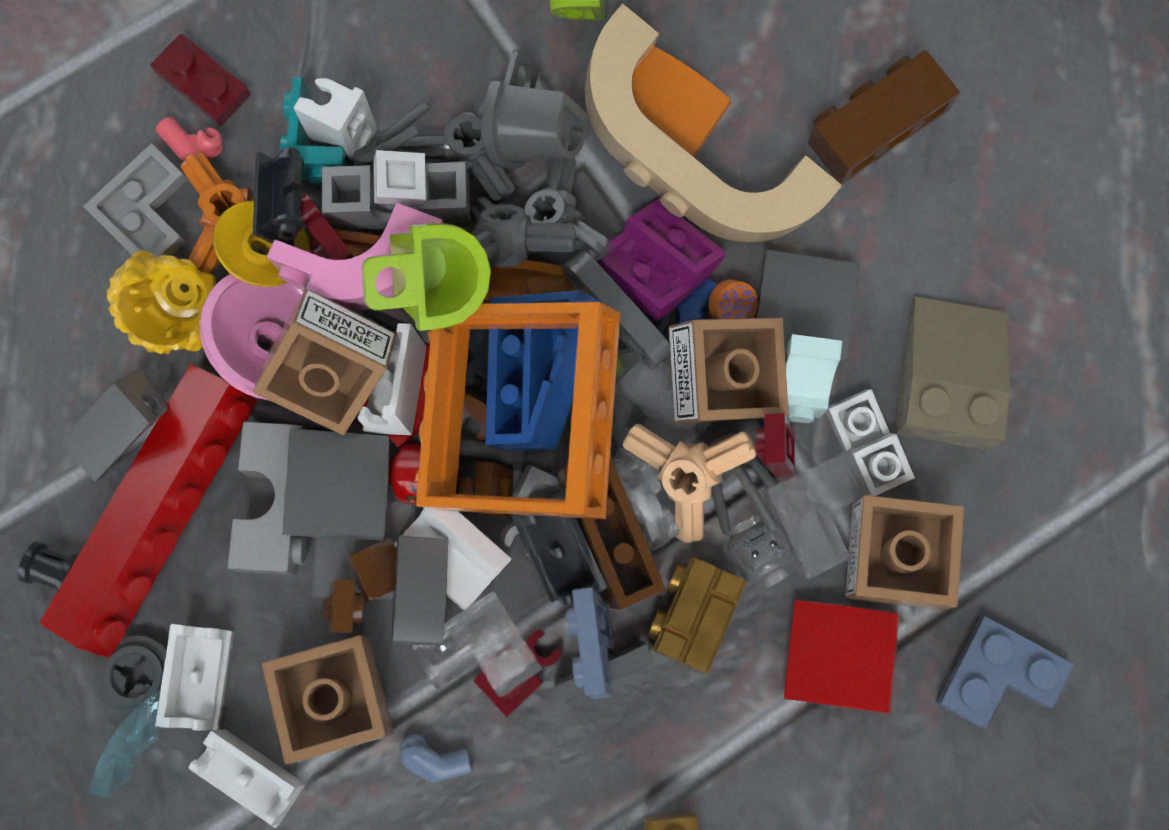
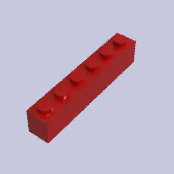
(148, 513)

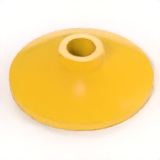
(233, 246)

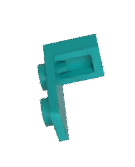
(314, 156)

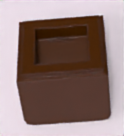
(374, 569)

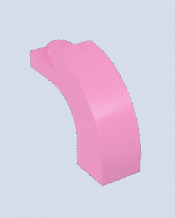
(342, 279)

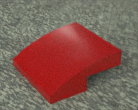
(842, 656)

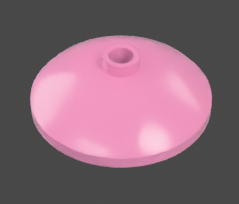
(237, 319)

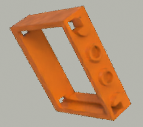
(590, 411)

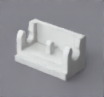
(341, 122)
(395, 396)
(194, 678)
(247, 776)

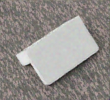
(471, 554)

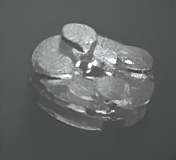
(640, 486)

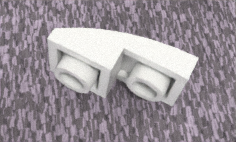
(876, 450)

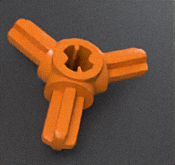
(214, 198)

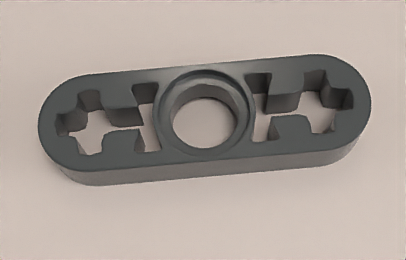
(634, 327)

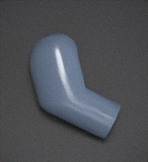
(430, 765)

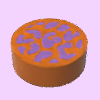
(733, 301)

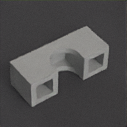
(351, 205)
(259, 542)

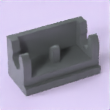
(113, 424)

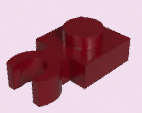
(328, 242)
(513, 699)

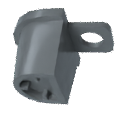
(528, 121)

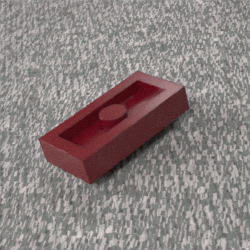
(200, 79)
(777, 445)

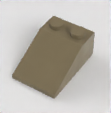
(955, 375)

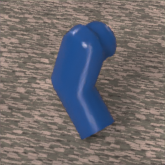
(695, 304)

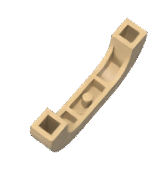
(670, 170)

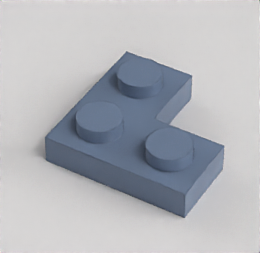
(592, 624)
(999, 660)

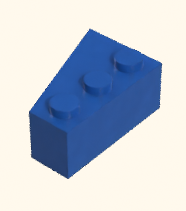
(531, 379)

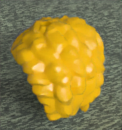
(155, 303)

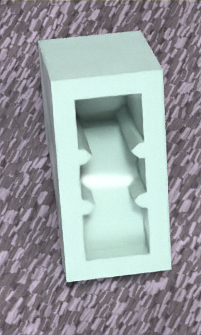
(810, 375)

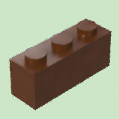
(882, 115)
(619, 547)

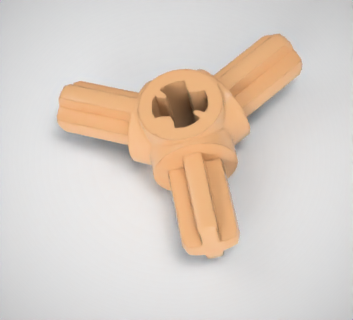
(689, 471)

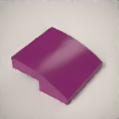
(660, 259)

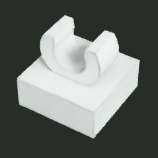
(399, 178)

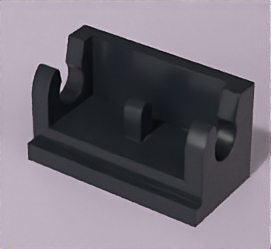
(559, 554)

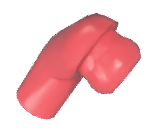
(183, 144)

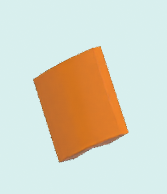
(678, 99)

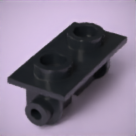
(275, 196)

